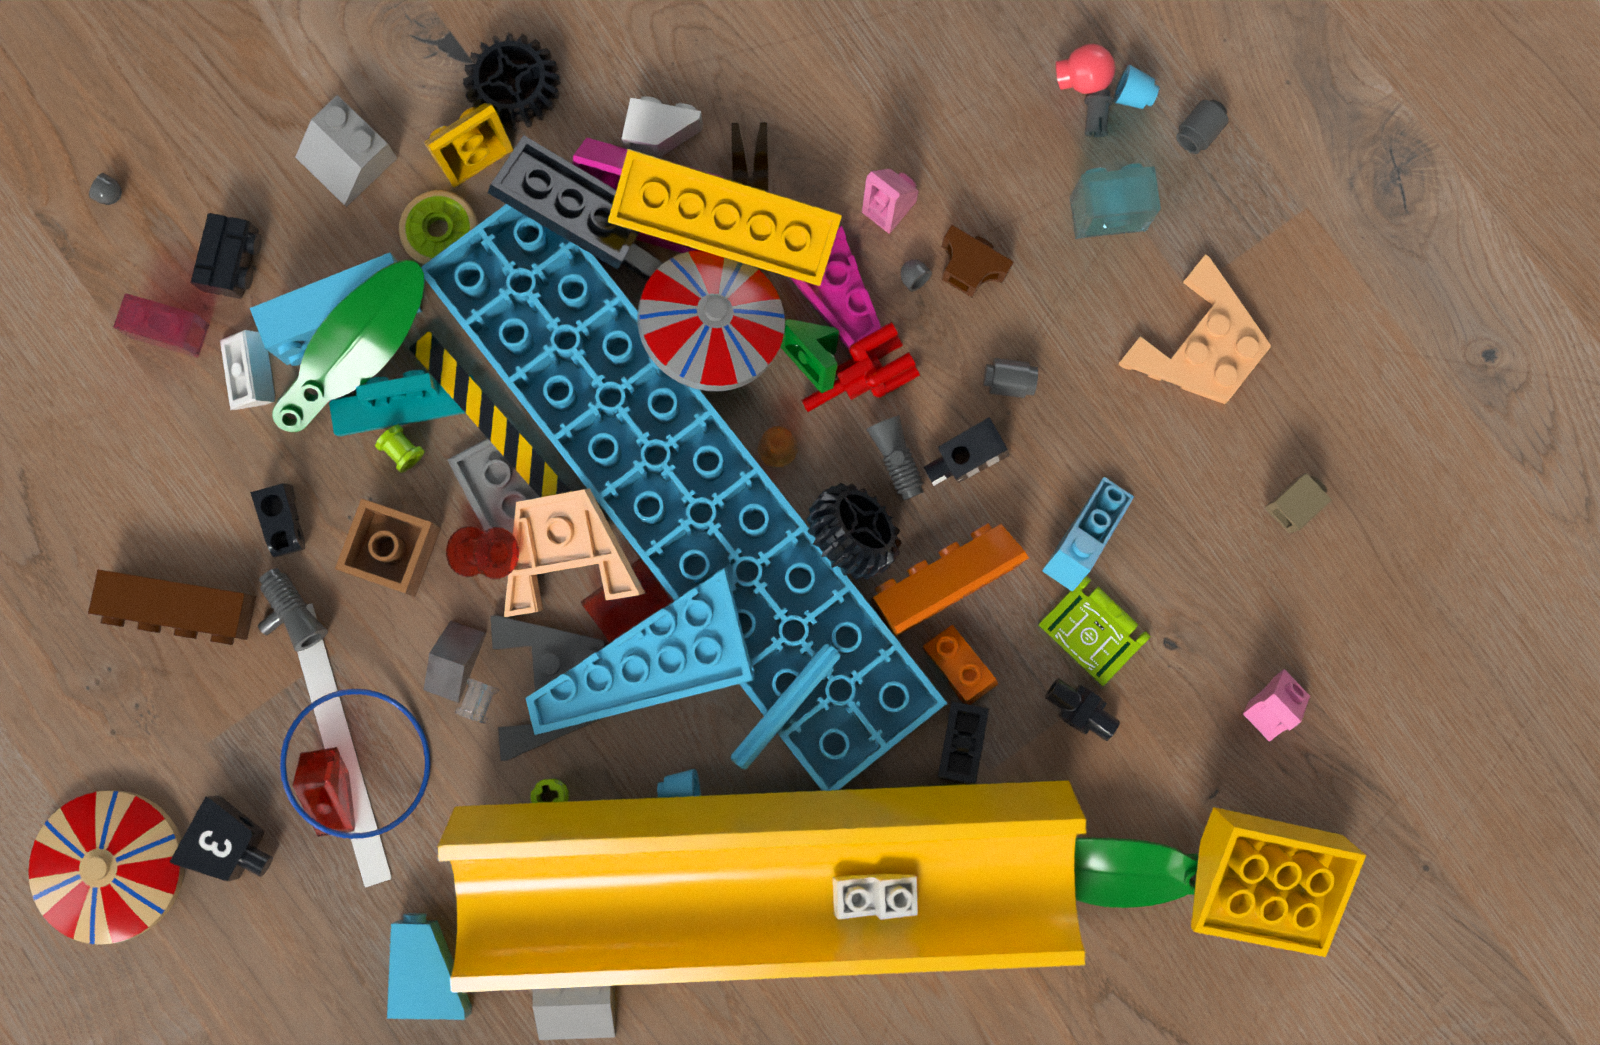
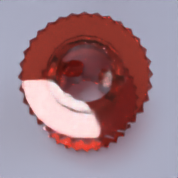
(482, 552)

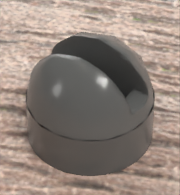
(105, 190)
(915, 274)

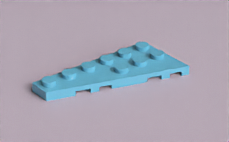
(667, 657)

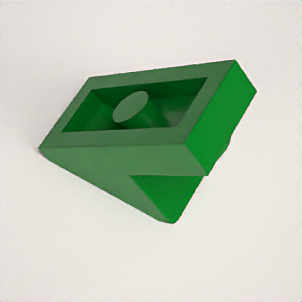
(812, 351)

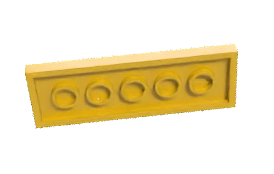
(724, 217)

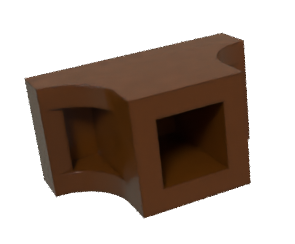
(972, 261)

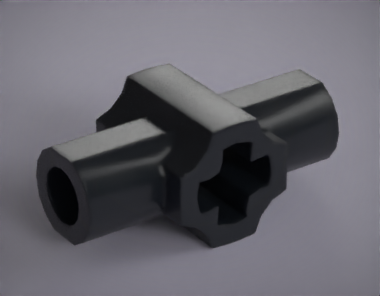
(1082, 709)

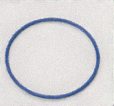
(298, 808)

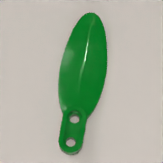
(353, 342)
(1131, 872)

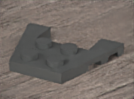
(552, 655)

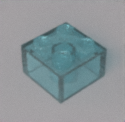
(1114, 201)

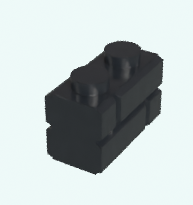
(226, 256)

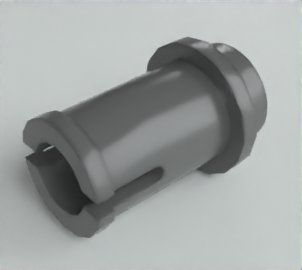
(1097, 113)

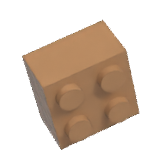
(388, 547)

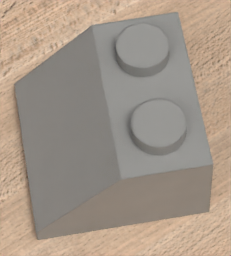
(343, 151)
(575, 1012)

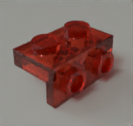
(622, 614)

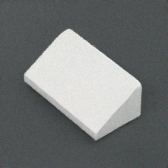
(247, 370)

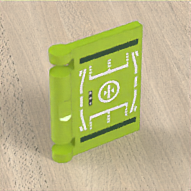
(1093, 631)

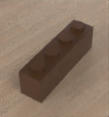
(171, 605)

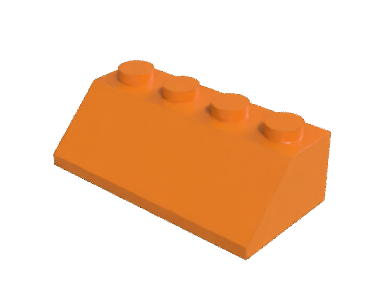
(948, 579)

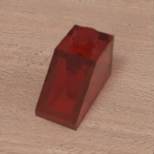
(325, 789)

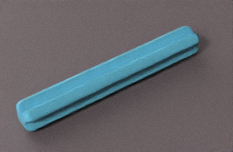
(785, 706)

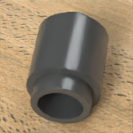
(1202, 126)
(1011, 378)

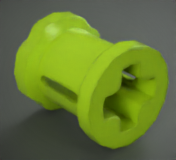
(399, 448)
(554, 784)

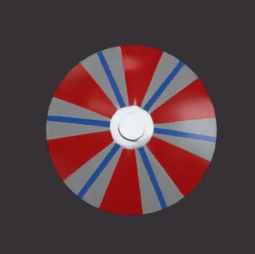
(710, 321)

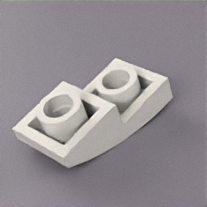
(875, 895)

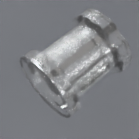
(477, 701)

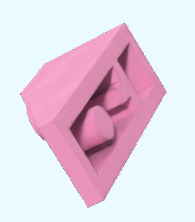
(888, 197)

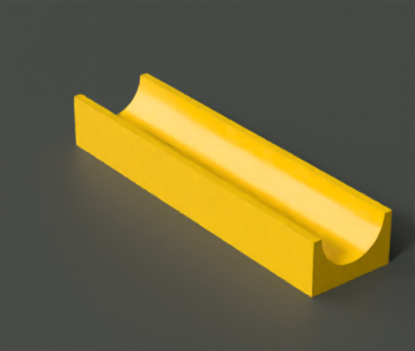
(749, 885)

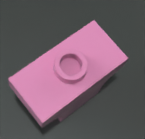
(1277, 706)

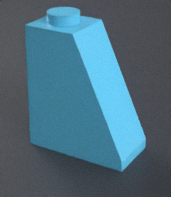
(422, 972)

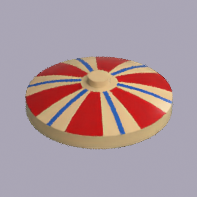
(105, 867)

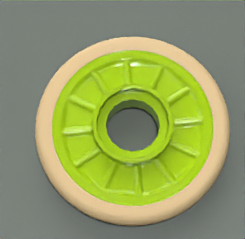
(426, 209)

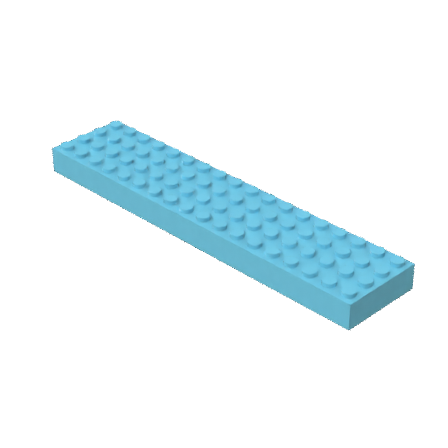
(681, 486)

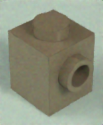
(1299, 502)

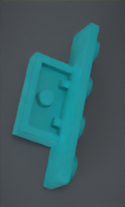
(392, 402)

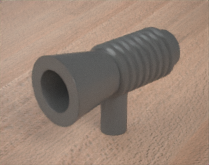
(897, 457)
(289, 609)

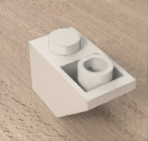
(659, 127)

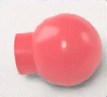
(1086, 70)

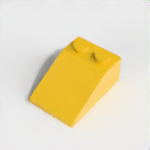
(469, 144)

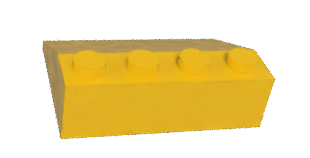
(1272, 882)

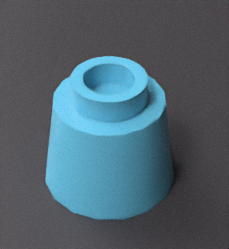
(1136, 89)
(680, 785)

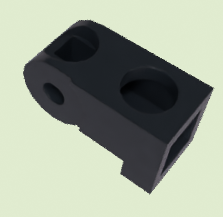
(279, 519)

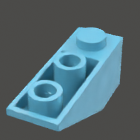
(1088, 534)

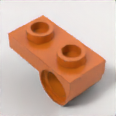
(960, 665)

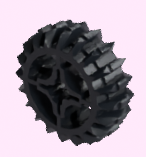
(500, 53)
(853, 531)

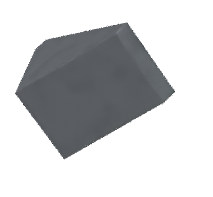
(452, 661)

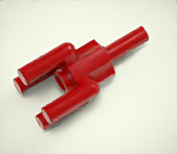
(866, 372)

